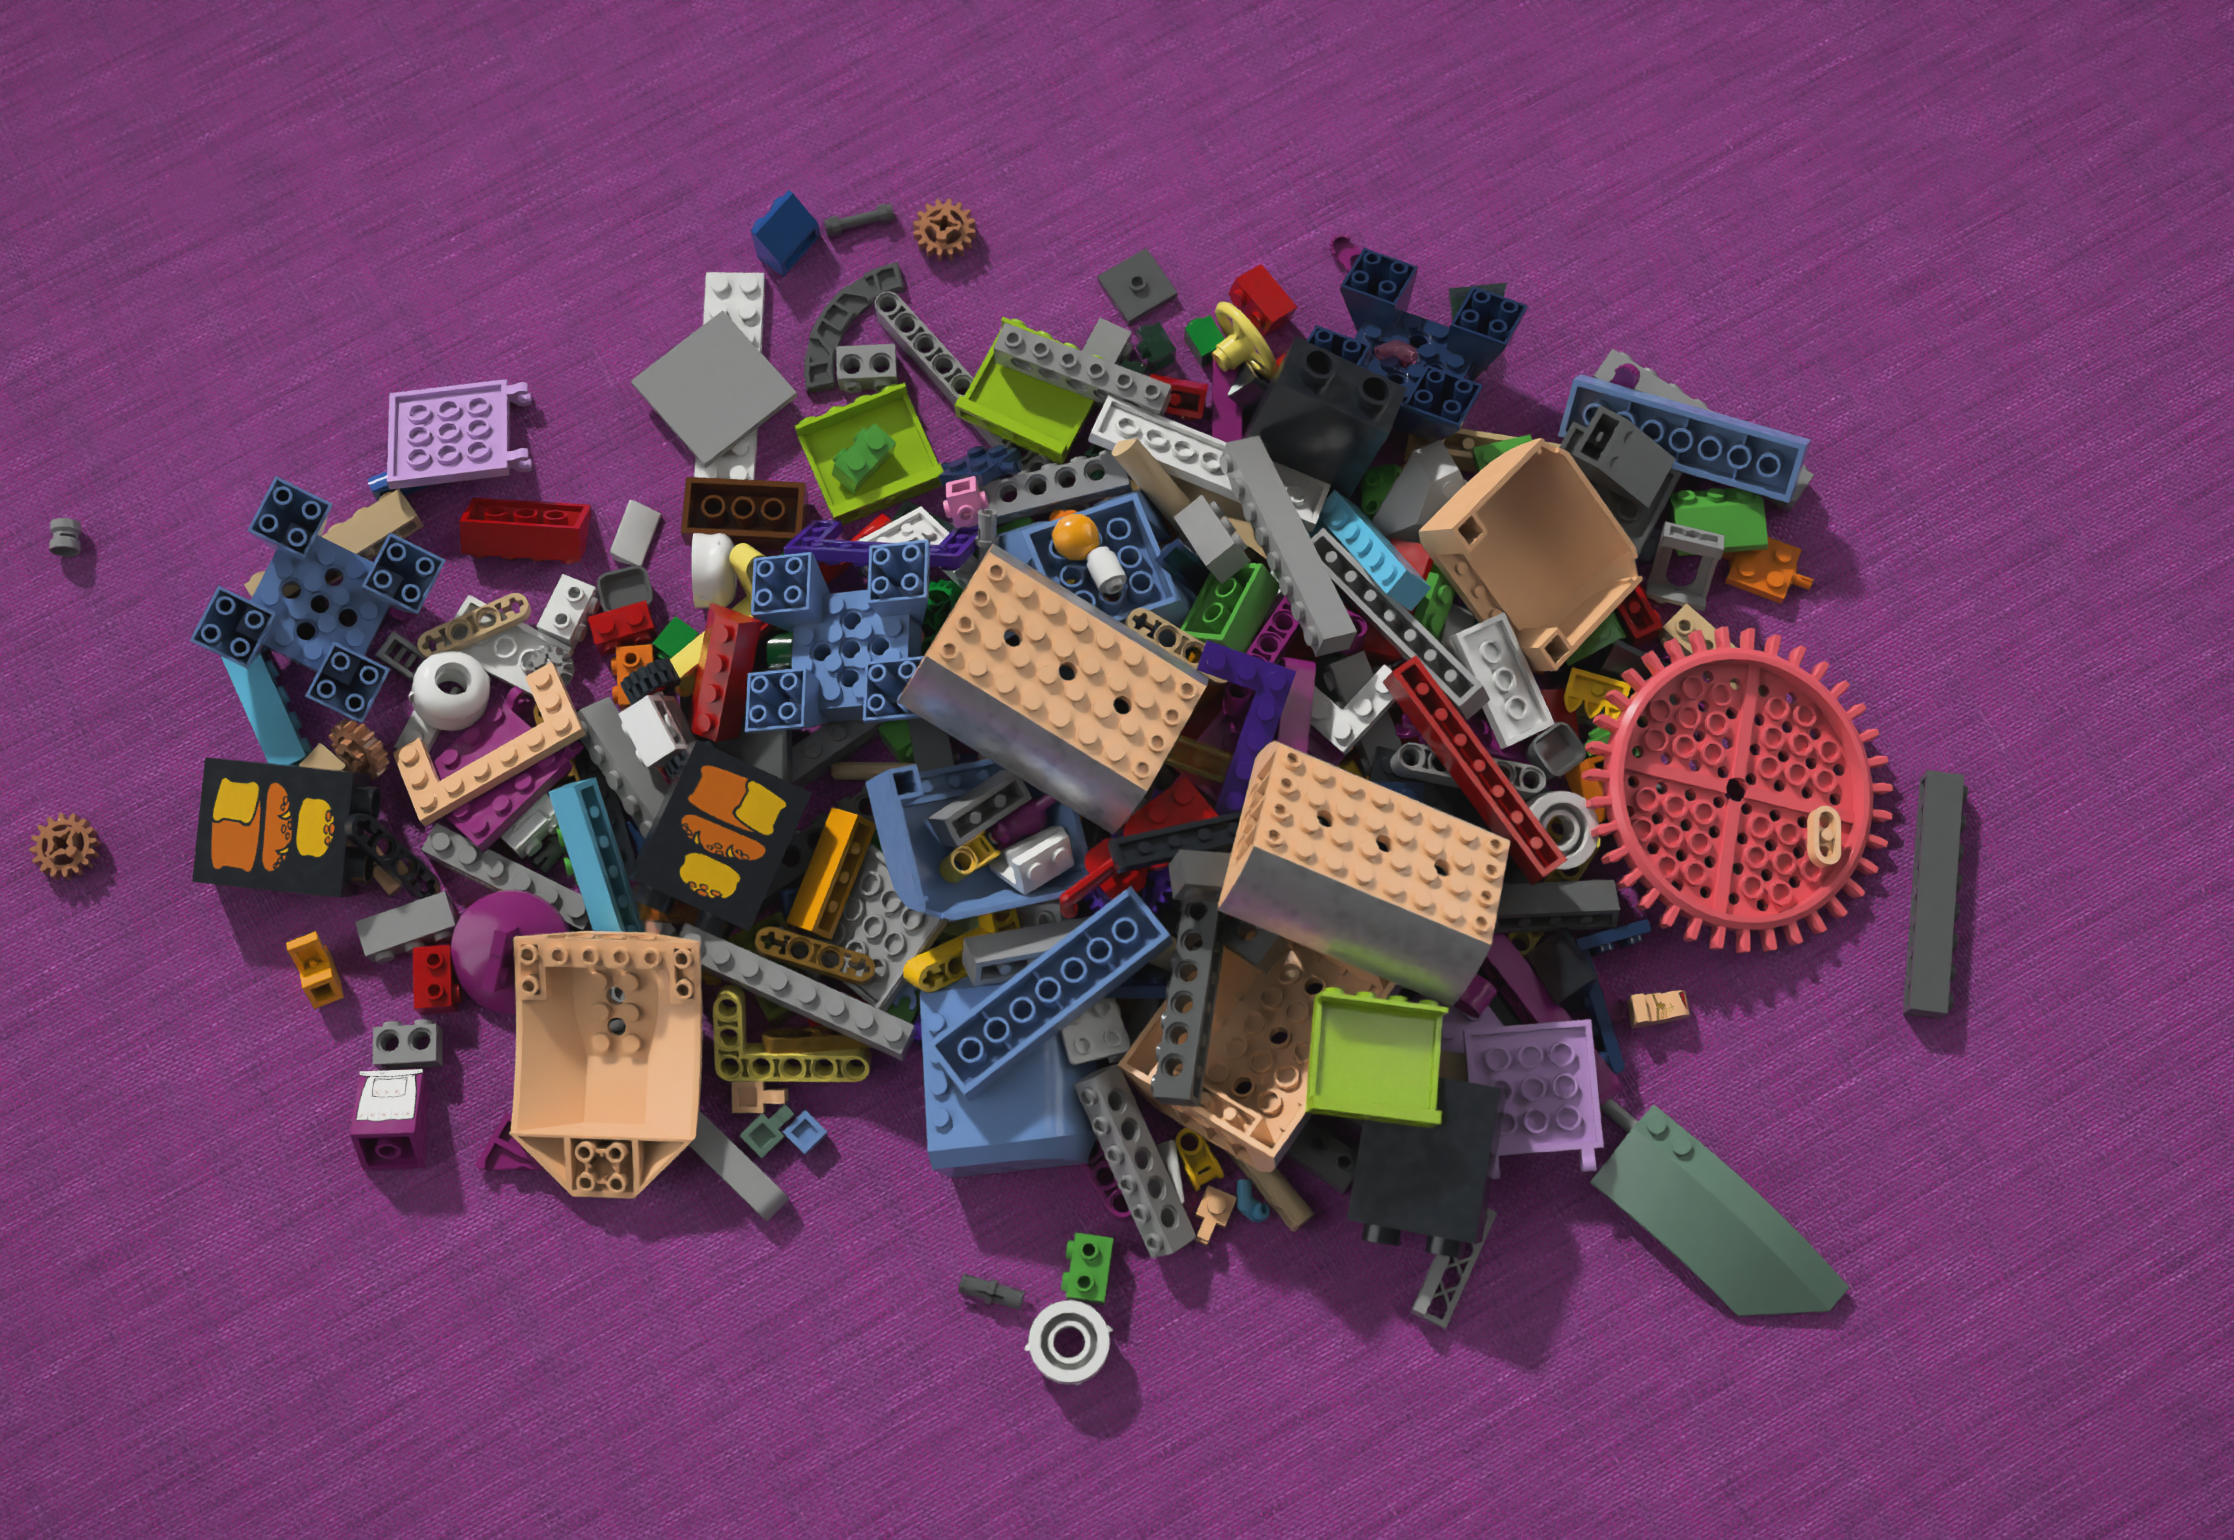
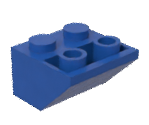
(784, 233)

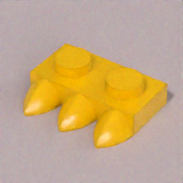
(1590, 691)

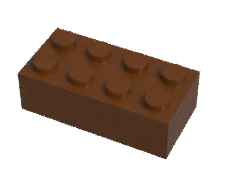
(745, 510)

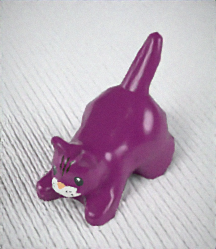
(1021, 822)

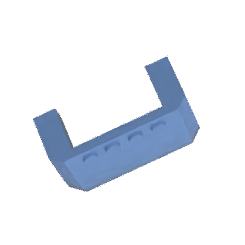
(913, 853)
(1016, 1123)

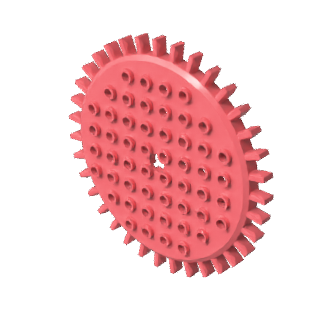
(1835, 745)

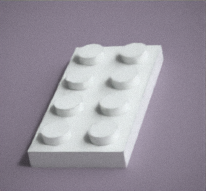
(506, 652)
(1498, 663)

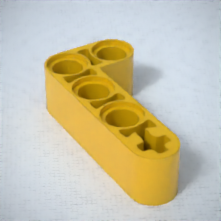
(931, 969)

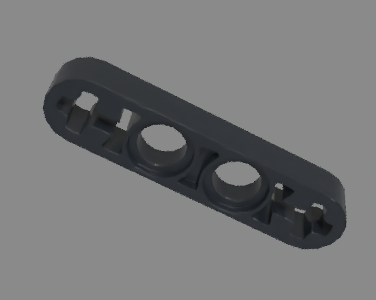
(391, 858)

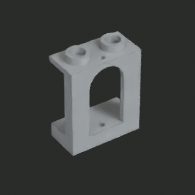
(1689, 540)

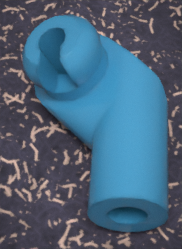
(1249, 1205)

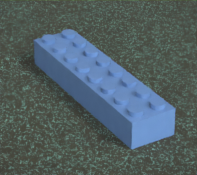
(1699, 439)
(1050, 993)

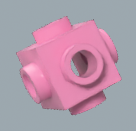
(964, 502)

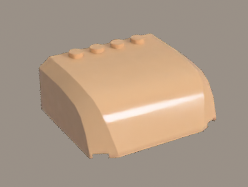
(1534, 545)

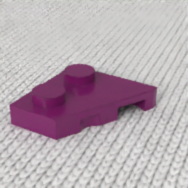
(505, 1152)

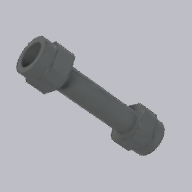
(883, 214)

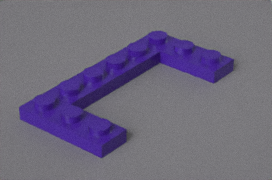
(821, 534)
(1271, 692)

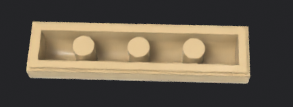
(1152, 480)
(1278, 1194)

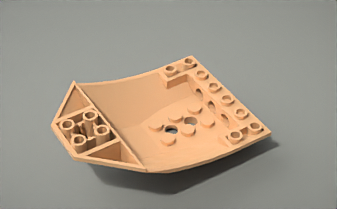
(599, 1103)

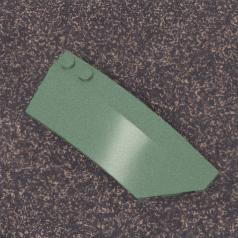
(1715, 1222)

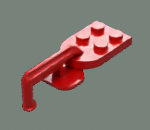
(1173, 807)

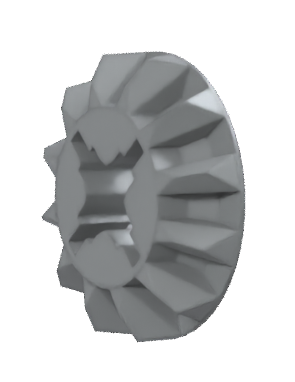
(557, 656)

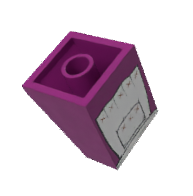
(391, 1119)

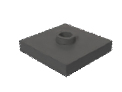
(1137, 286)

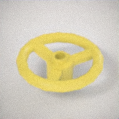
(1240, 343)

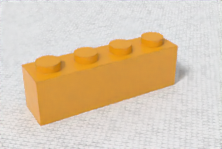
(831, 873)

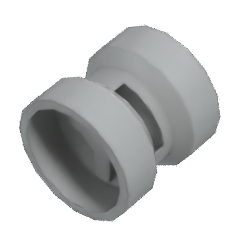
(65, 537)

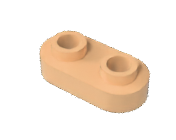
(1824, 838)

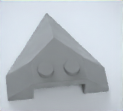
(1418, 493)

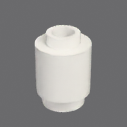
(1106, 570)

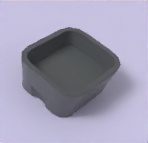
(624, 588)
(1556, 750)

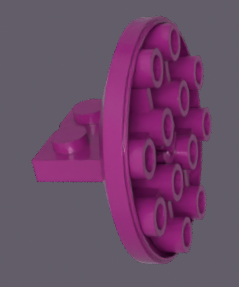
(485, 947)

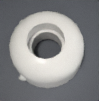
(711, 571)
(447, 710)
(1576, 820)
(1069, 1315)

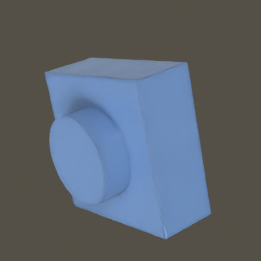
(805, 1132)

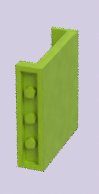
(1024, 407)
(903, 476)
(1375, 1058)

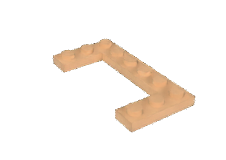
(437, 798)

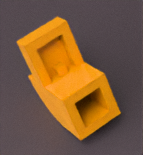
(316, 969)

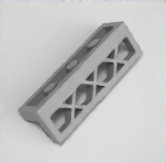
(1434, 1276)

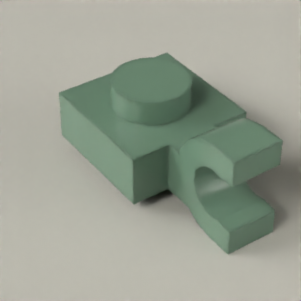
(765, 1132)

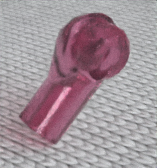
(1398, 348)

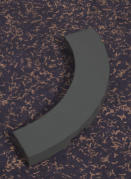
(838, 317)

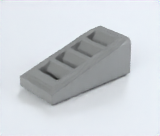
(389, 645)

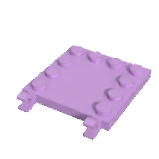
(453, 434)
(1548, 1086)

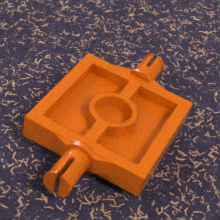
(1766, 571)

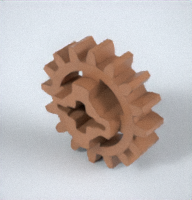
(940, 218)
(359, 748)
(75, 834)

